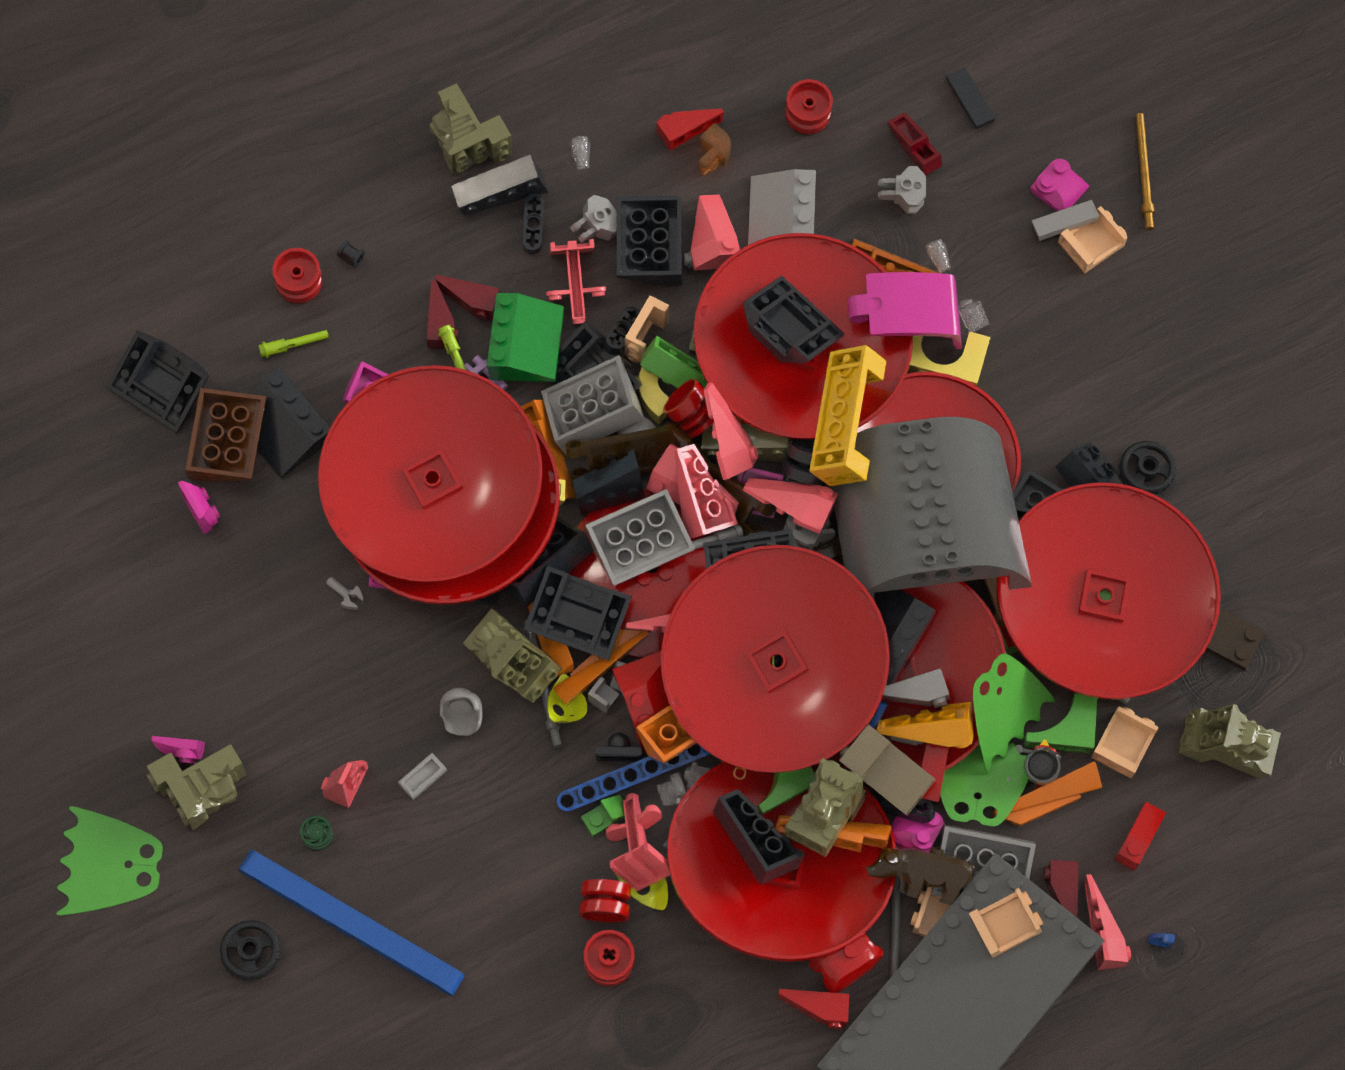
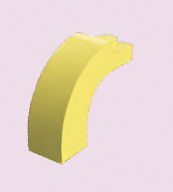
(652, 396)

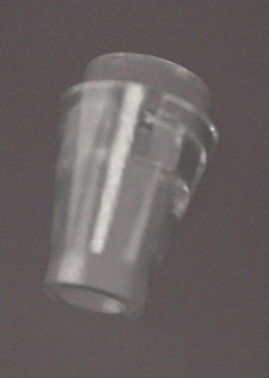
(581, 151)
(938, 254)

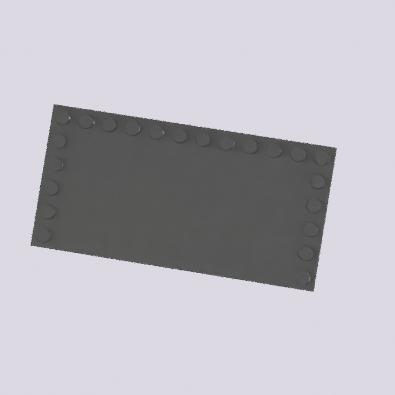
(957, 1003)

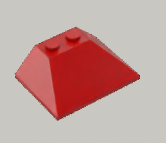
(642, 689)

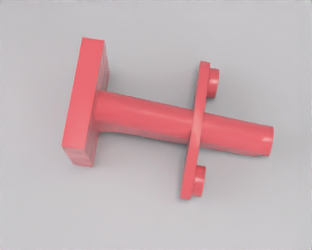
(575, 290)
(642, 863)

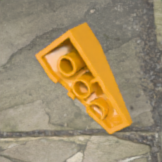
(946, 727)

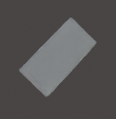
(422, 776)

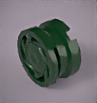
(316, 833)

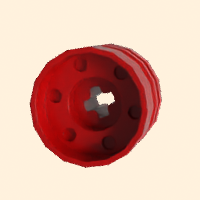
(689, 407)

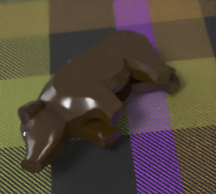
(923, 867)

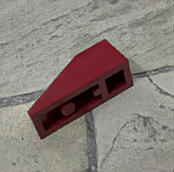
(473, 297)
(438, 317)
(1063, 883)

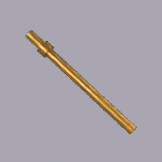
(1147, 206)

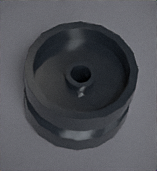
(799, 461)

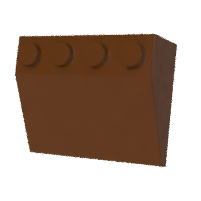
(225, 436)

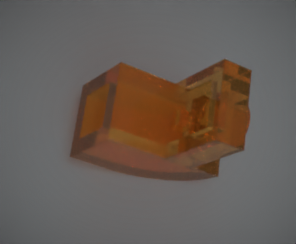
(718, 148)

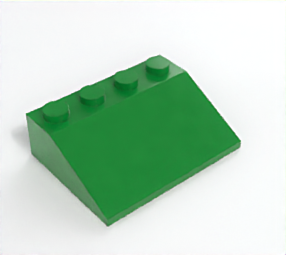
(524, 339)

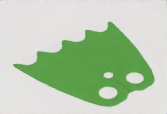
(1005, 715)
(971, 777)
(99, 859)

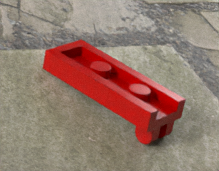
(935, 764)

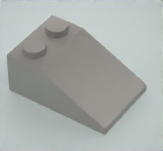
(922, 690)

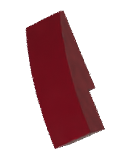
(915, 143)

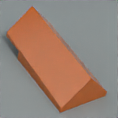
(664, 736)

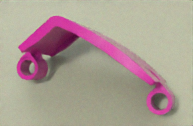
(909, 305)

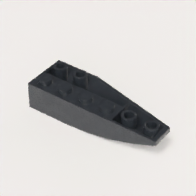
(1087, 466)

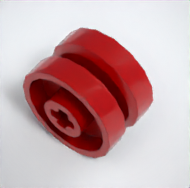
(808, 106)
(297, 275)
(605, 901)
(609, 944)

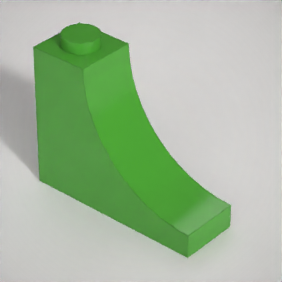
(1074, 732)
(786, 787)

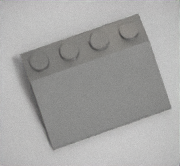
(781, 203)
(592, 404)
(639, 537)
(979, 847)

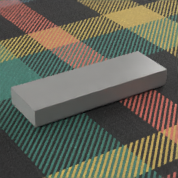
(1065, 219)

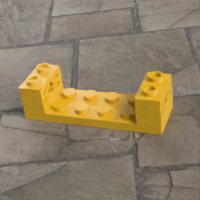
(833, 451)

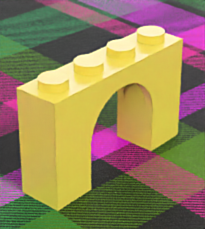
(966, 367)

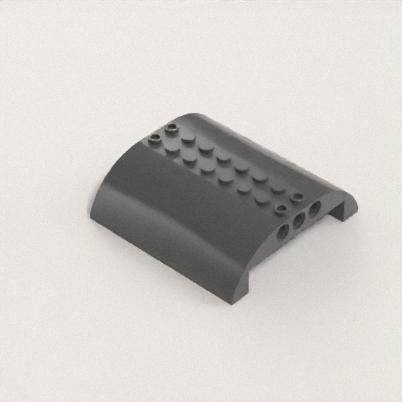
(930, 507)

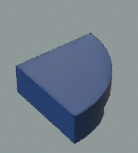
(1161, 939)

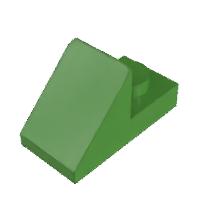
(607, 813)

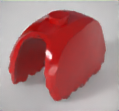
(847, 964)

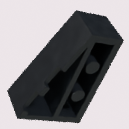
(610, 485)

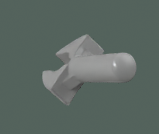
(345, 593)

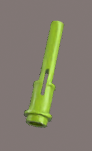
(282, 345)
(451, 345)

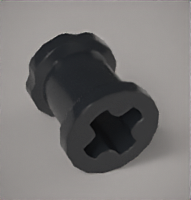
(350, 253)

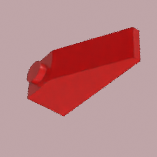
(685, 125)
(1140, 836)
(823, 1007)

